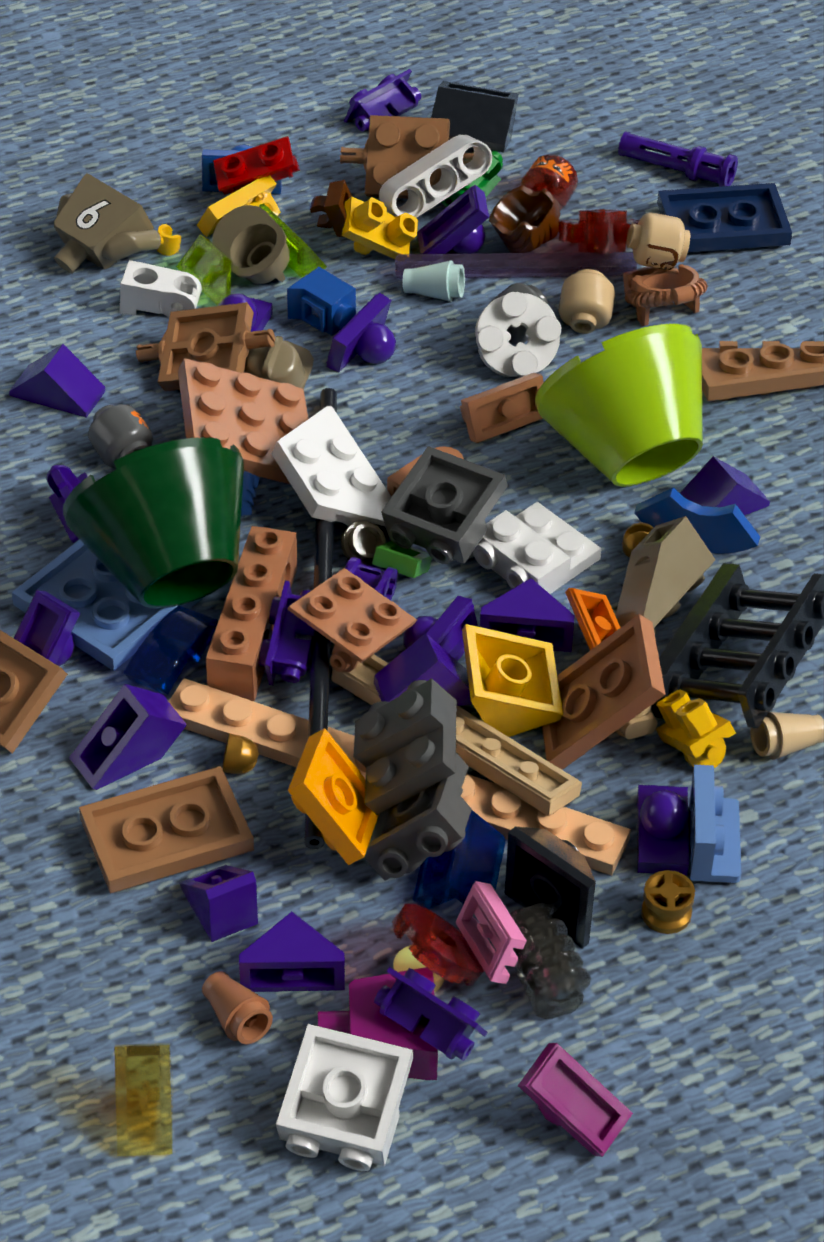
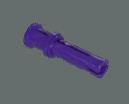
(697, 164)

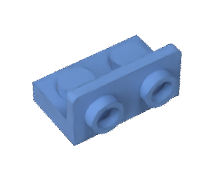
(713, 830)

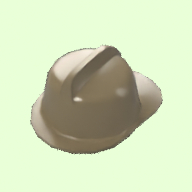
(253, 244)
(281, 363)

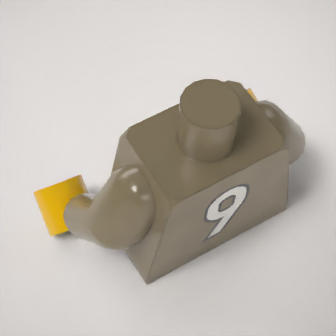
(106, 227)

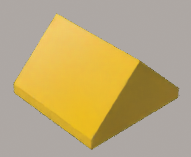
(511, 680)

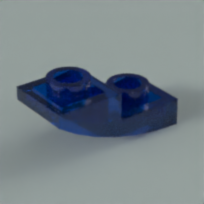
(167, 648)

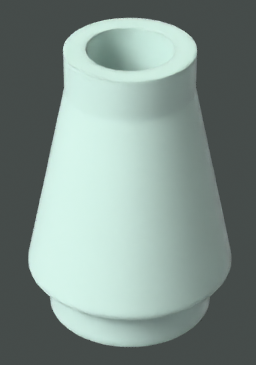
(437, 280)

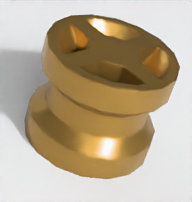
(678, 895)

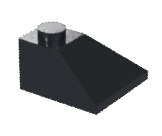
(553, 872)

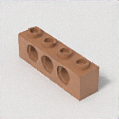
(244, 621)

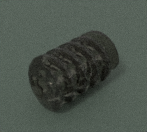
(548, 962)

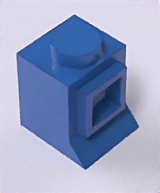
(322, 301)

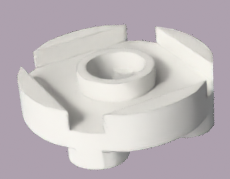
(541, 329)

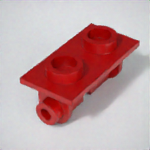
(255, 163)

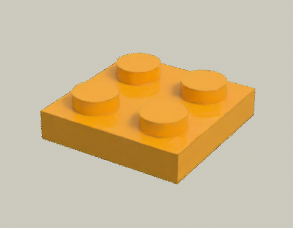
(333, 797)

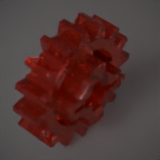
(597, 230)

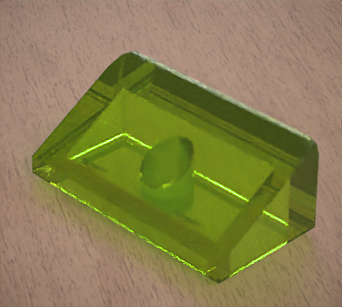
(302, 257)

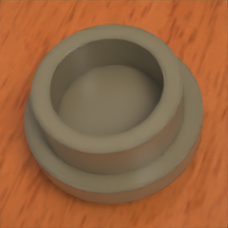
(361, 541)

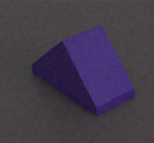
(59, 383)
(722, 486)
(531, 614)
(423, 661)
(223, 900)
(292, 959)

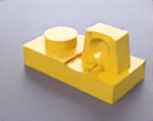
(251, 194)

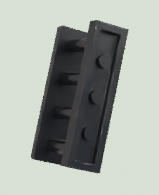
(716, 619)

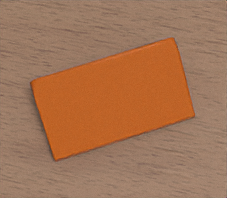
(593, 615)

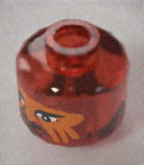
(555, 175)

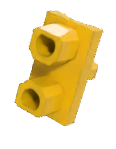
(377, 230)
(694, 729)

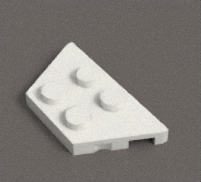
(331, 471)

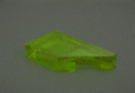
(209, 267)

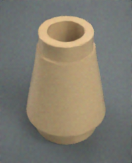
(786, 733)

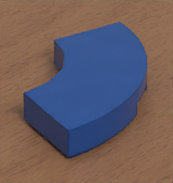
(721, 528)

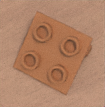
(352, 618)

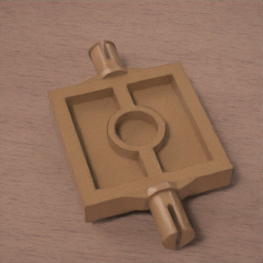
(395, 145)
(207, 335)

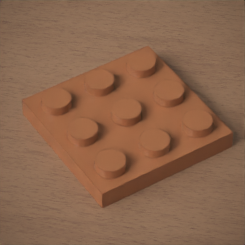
(240, 412)

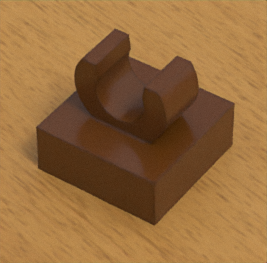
(333, 206)

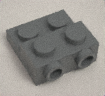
(443, 506)
(406, 744)
(420, 827)

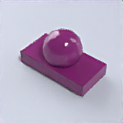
(574, 1099)

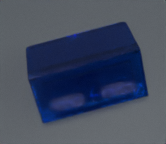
(456, 871)

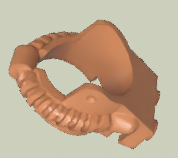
(661, 287)

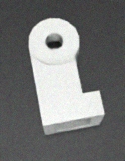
(157, 289)

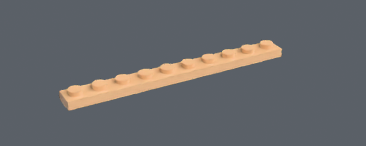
(285, 737)

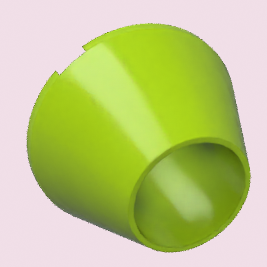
(632, 404)

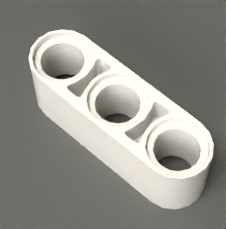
(453, 176)

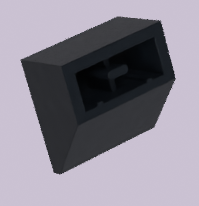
(477, 113)

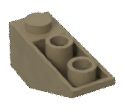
(662, 571)

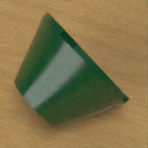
(165, 519)

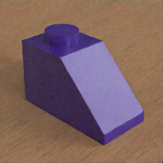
(127, 736)

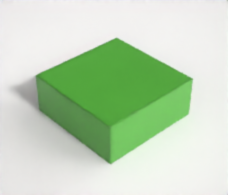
(408, 562)

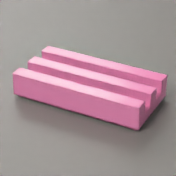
(494, 924)

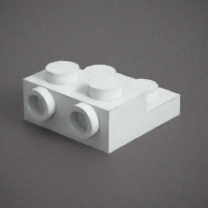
(535, 547)
(344, 1097)

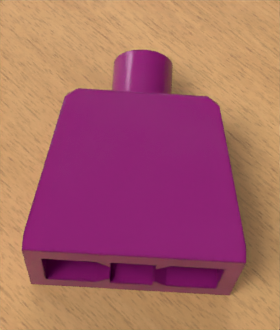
(366, 1021)

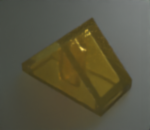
(144, 1099)

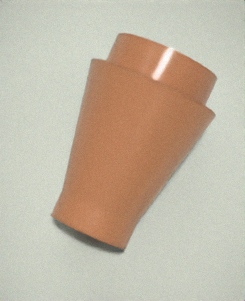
(239, 1010)

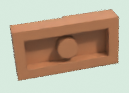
(502, 408)

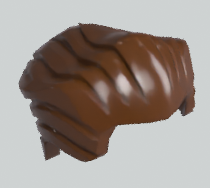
(526, 219)

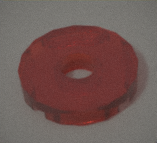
(437, 944)

